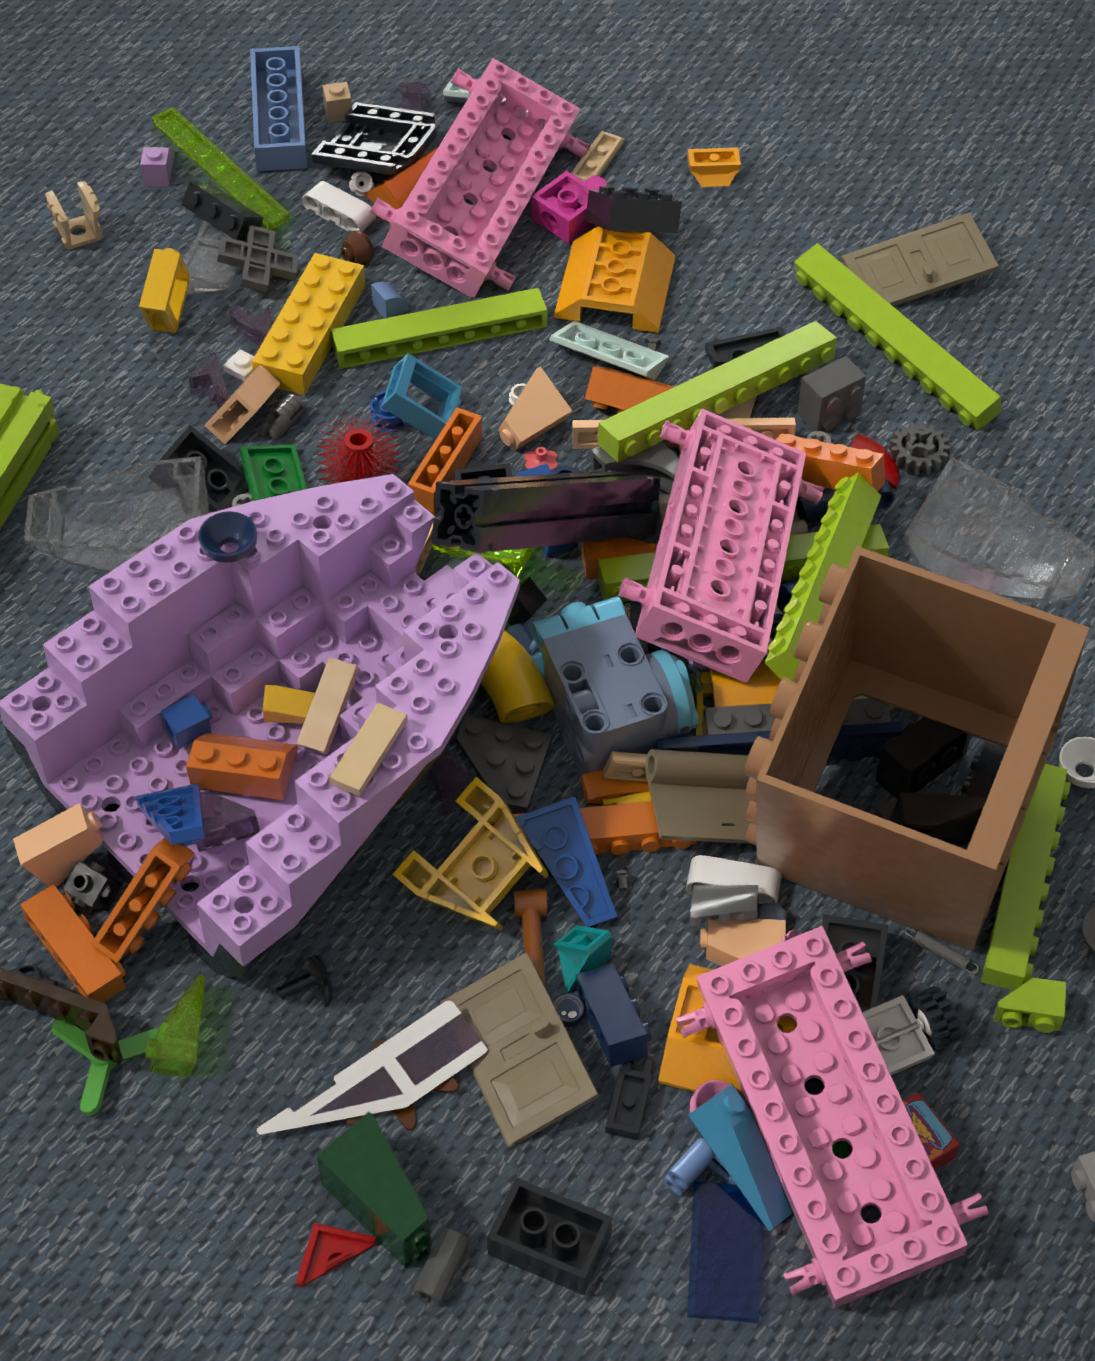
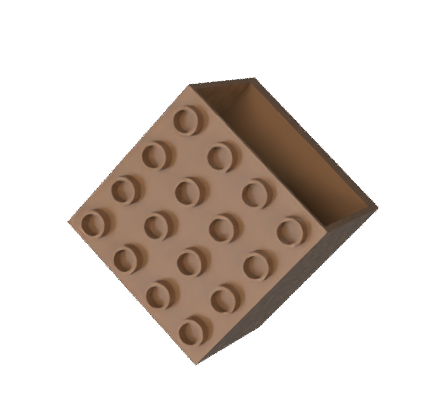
(938, 655)

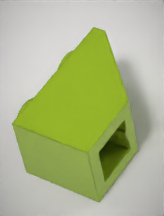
(1034, 1004)

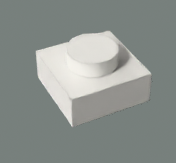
(239, 365)

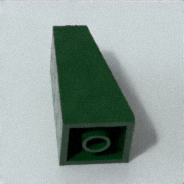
(374, 1189)

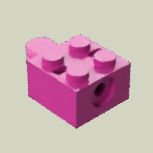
(563, 205)

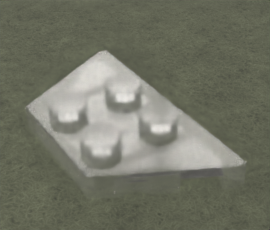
(202, 262)

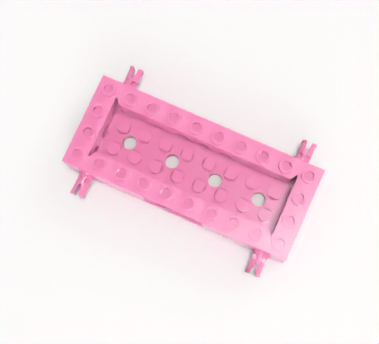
(461, 239)
(718, 470)
(857, 1106)

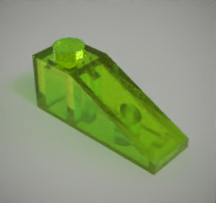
(176, 1041)

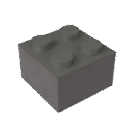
(831, 395)

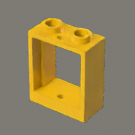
(165, 290)

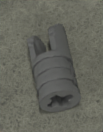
(282, 417)

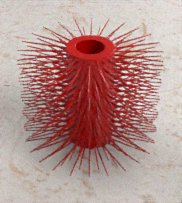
(359, 454)

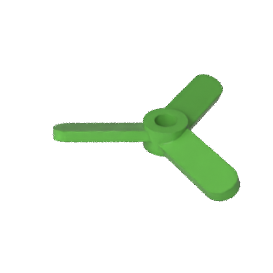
(99, 1070)

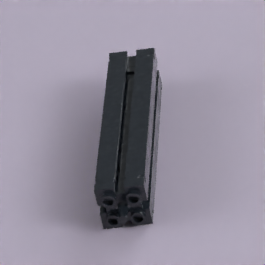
(544, 510)

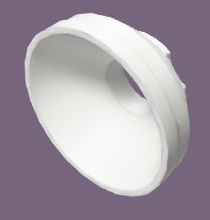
(1077, 752)

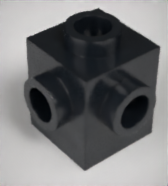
(92, 885)

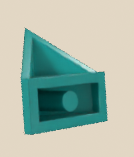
(582, 951)

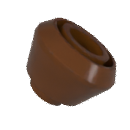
(357, 248)

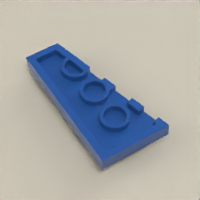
(175, 813)
(568, 853)

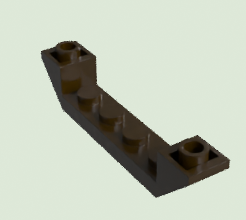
(65, 1006)

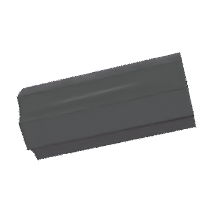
(441, 1267)

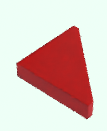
(330, 1248)

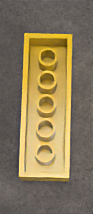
(303, 327)

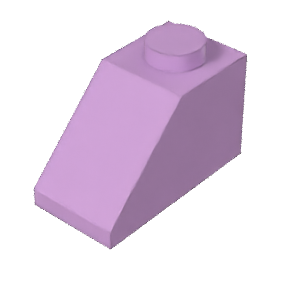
(157, 166)

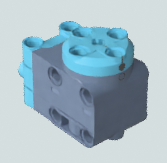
(606, 685)

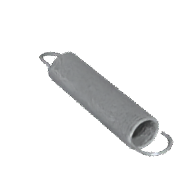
(941, 950)

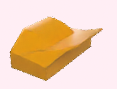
(714, 165)

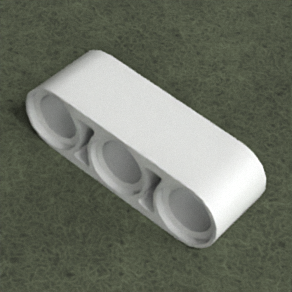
(339, 207)
(719, 871)

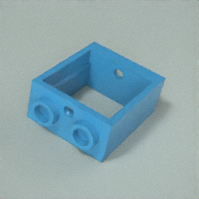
(432, 382)

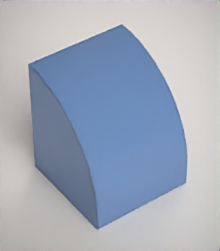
(388, 300)

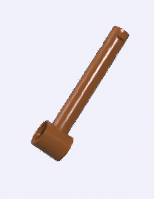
(531, 906)

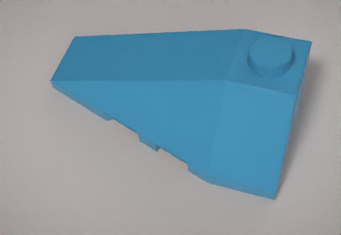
(737, 1143)

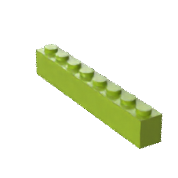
(439, 328)
(1024, 884)

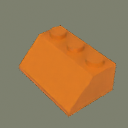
(397, 187)
(620, 389)
(241, 765)

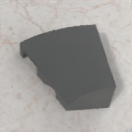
(724, 903)

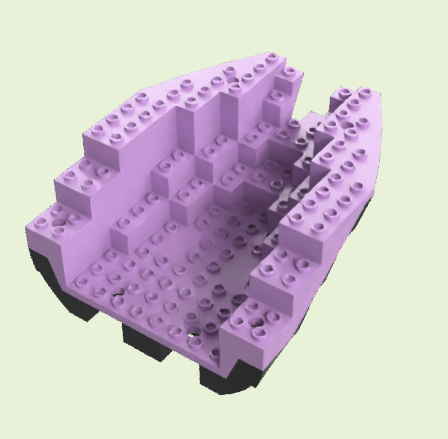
(172, 623)

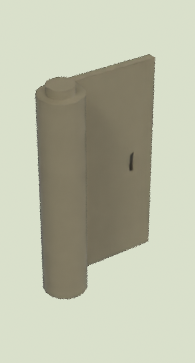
(698, 795)

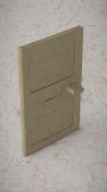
(924, 260)
(530, 1061)

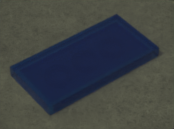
(724, 1255)

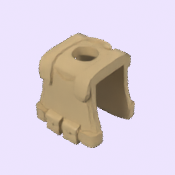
(87, 222)

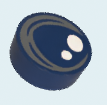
(569, 1008)

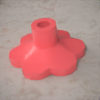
(539, 457)

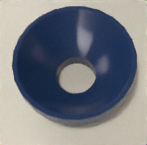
(227, 528)

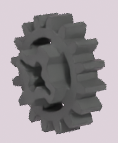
(919, 448)

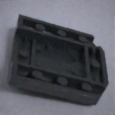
(378, 139)

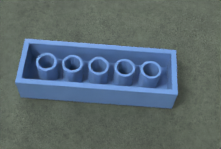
(278, 109)

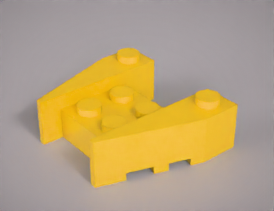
(481, 866)

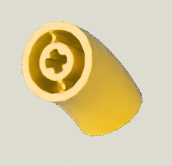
(516, 683)

